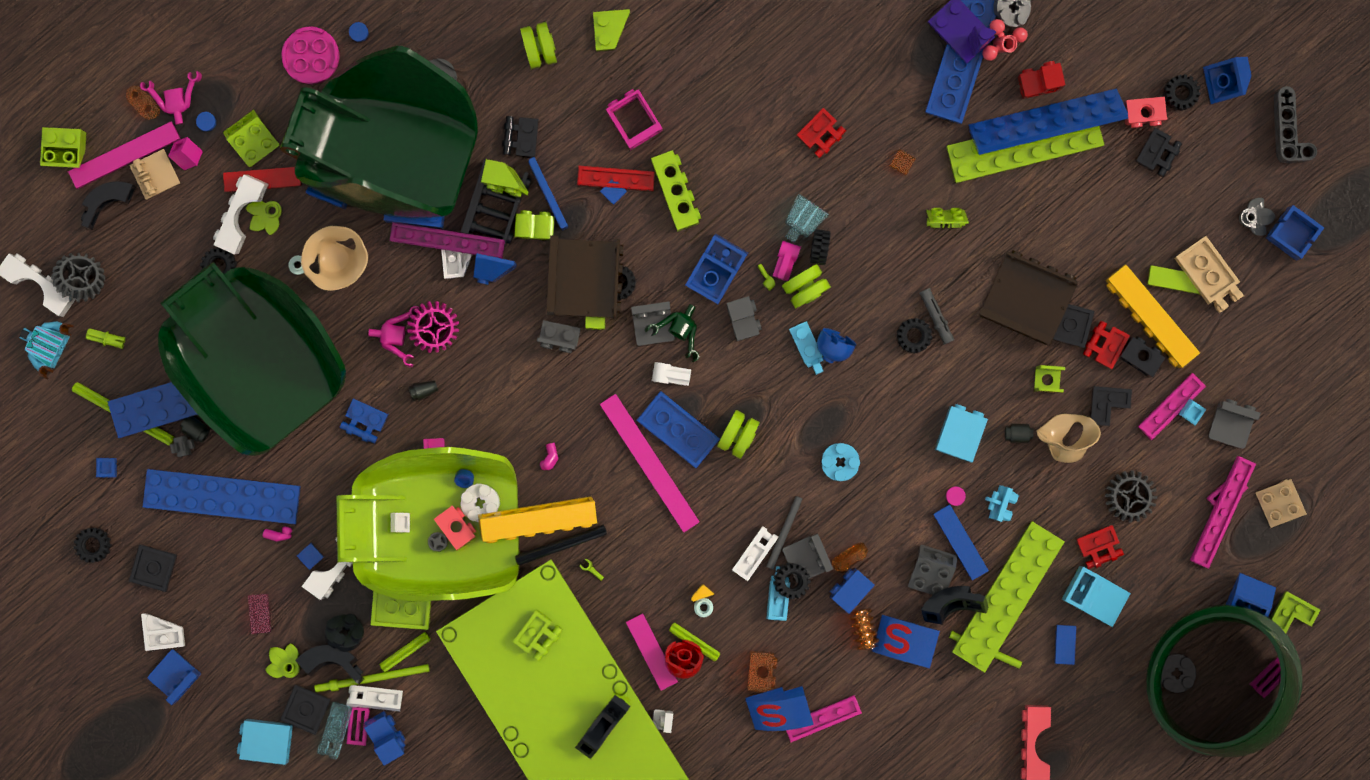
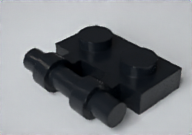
(526, 138)
(1153, 149)

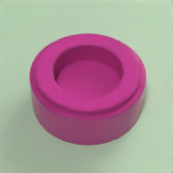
(955, 496)

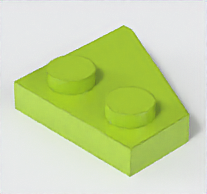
(608, 28)

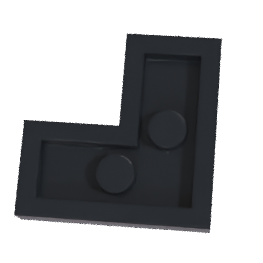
(1104, 398)

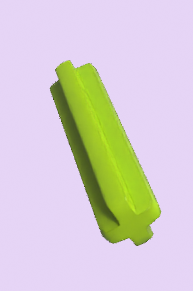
(685, 635)
(404, 652)

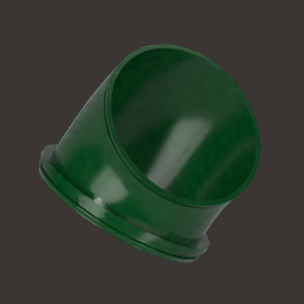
(1284, 705)

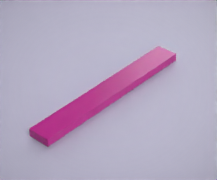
(649, 463)

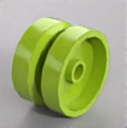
(538, 45)
(806, 286)
(738, 434)

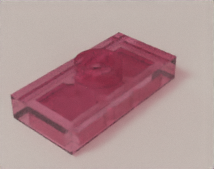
(259, 613)

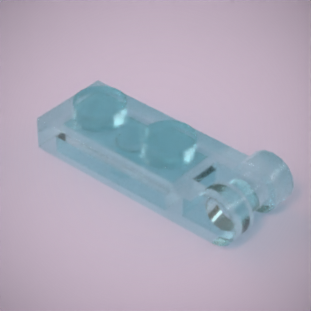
(335, 730)

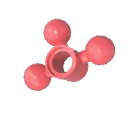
(1019, 35)

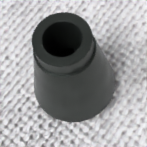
(422, 390)

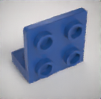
(174, 676)

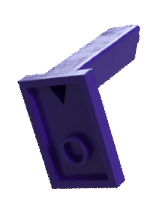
(961, 30)

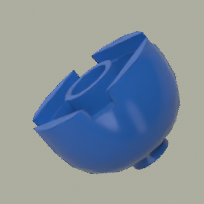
(834, 346)

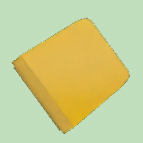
(701, 593)

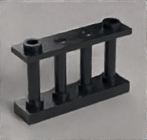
(477, 207)

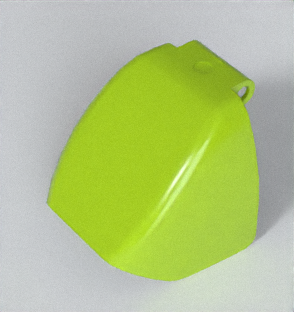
(424, 486)

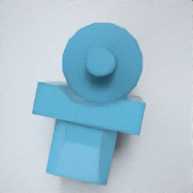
(999, 503)

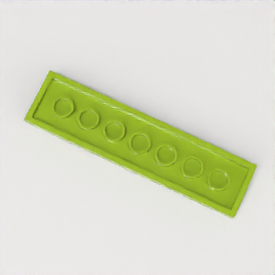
(969, 165)
(1008, 596)

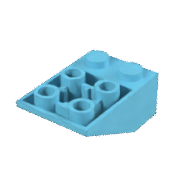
(1096, 596)

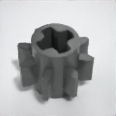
(182, 446)

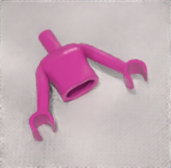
(174, 98)
(394, 335)

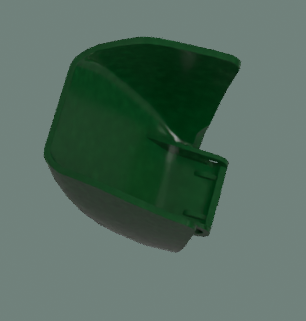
(385, 136)
(248, 356)

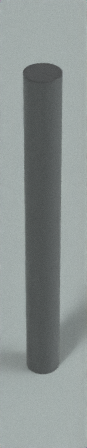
(784, 532)

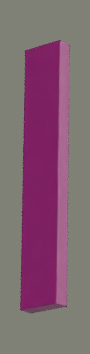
(446, 240)

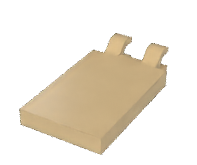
(1209, 273)

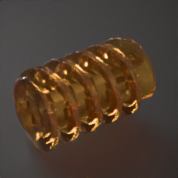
(864, 629)

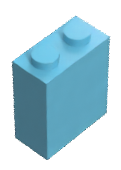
(961, 433)
(265, 741)

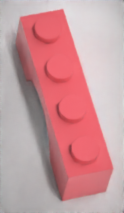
(1036, 720)

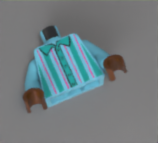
(46, 345)

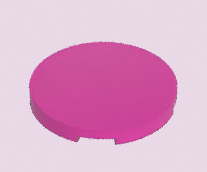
(310, 55)

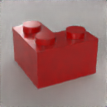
(1042, 81)

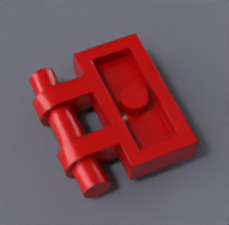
(817, 128)
(1111, 348)
(1097, 541)

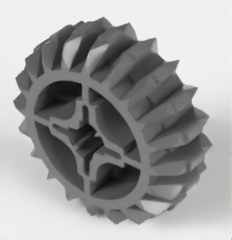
(79, 271)
(1134, 488)

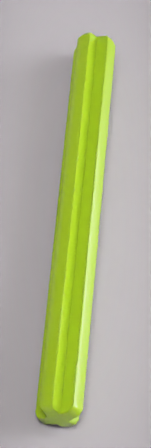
(102, 402)

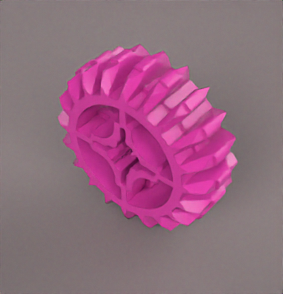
(441, 325)

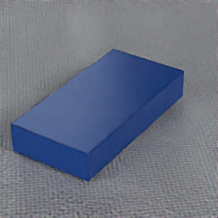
(1065, 644)

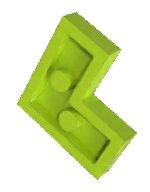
(1293, 607)

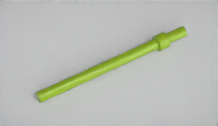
(334, 685)

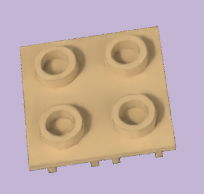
(154, 174)
(1281, 503)

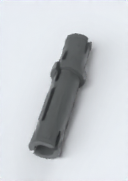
(936, 315)

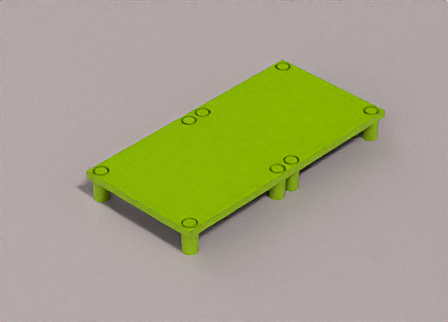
(553, 701)

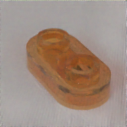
(142, 101)
(853, 554)

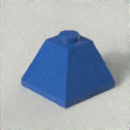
(1227, 79)
(491, 268)

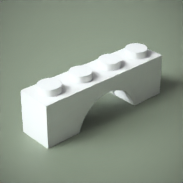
(230, 235)
(16, 270)
(321, 582)

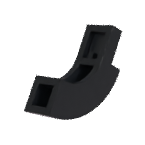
(102, 196)
(952, 600)

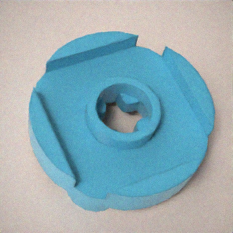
(851, 462)

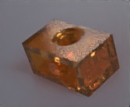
(757, 660)

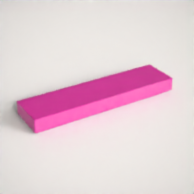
(1171, 406)
(651, 651)
(827, 717)

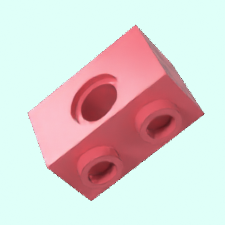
(1156, 109)
(445, 521)

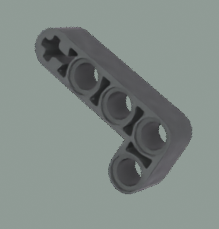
(1290, 125)

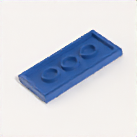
(678, 429)

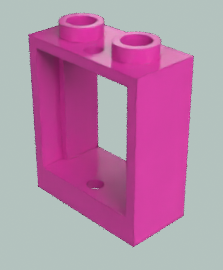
(646, 134)

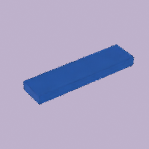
(547, 193)
(960, 542)

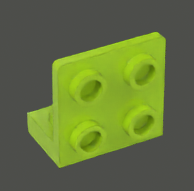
(251, 138)

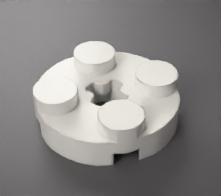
(483, 492)

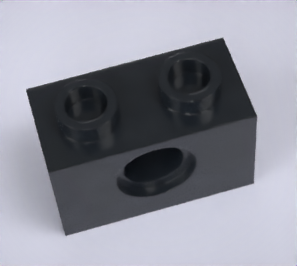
(1130, 356)

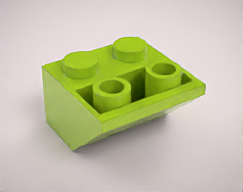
(62, 147)
(501, 178)

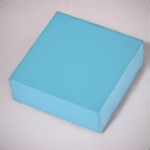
(1192, 412)

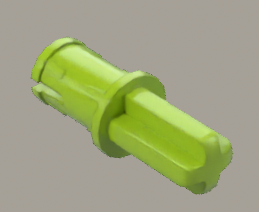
(105, 338)

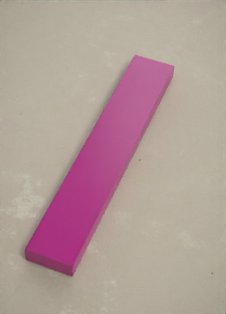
(124, 155)
(1222, 512)

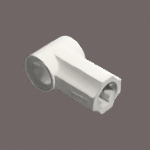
(668, 374)

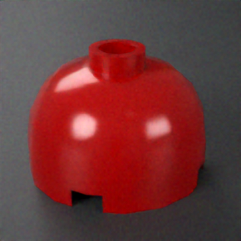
(683, 659)

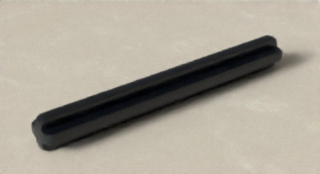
(560, 545)

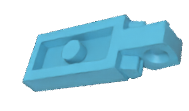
(807, 346)
(777, 604)

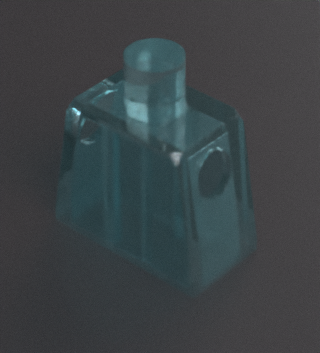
(804, 218)

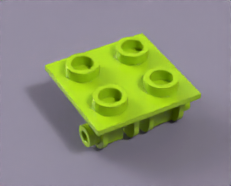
(954, 216)

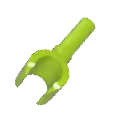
(769, 283)
(592, 570)

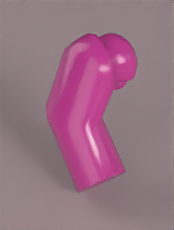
(551, 459)
(278, 536)

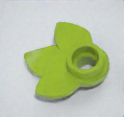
(262, 218)
(281, 660)

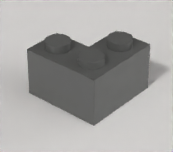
(742, 318)

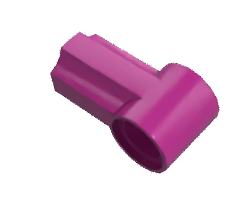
(787, 256)

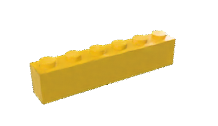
(1152, 316)
(537, 519)

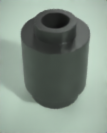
(195, 429)
(1018, 433)

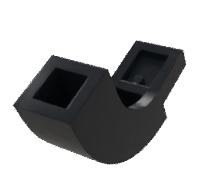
(323, 655)
(602, 726)

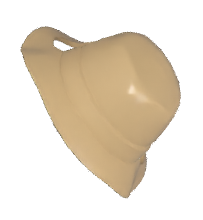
(337, 263)
(1059, 426)

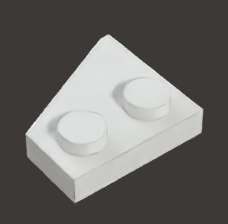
(455, 264)
(161, 633)

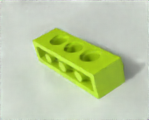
(681, 220)

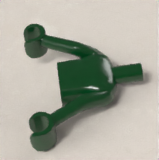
(680, 328)

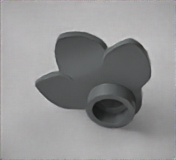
(1259, 216)

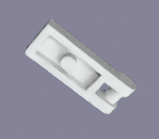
(754, 554)
(375, 698)

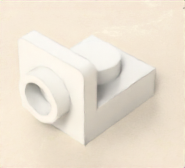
(663, 720)

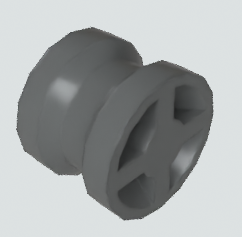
(435, 542)

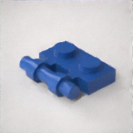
(366, 415)

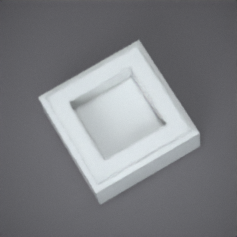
(400, 522)

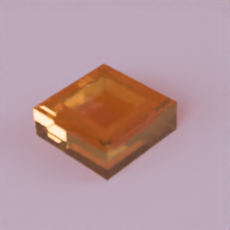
(902, 162)

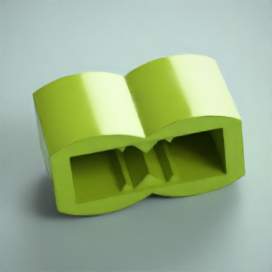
(534, 226)

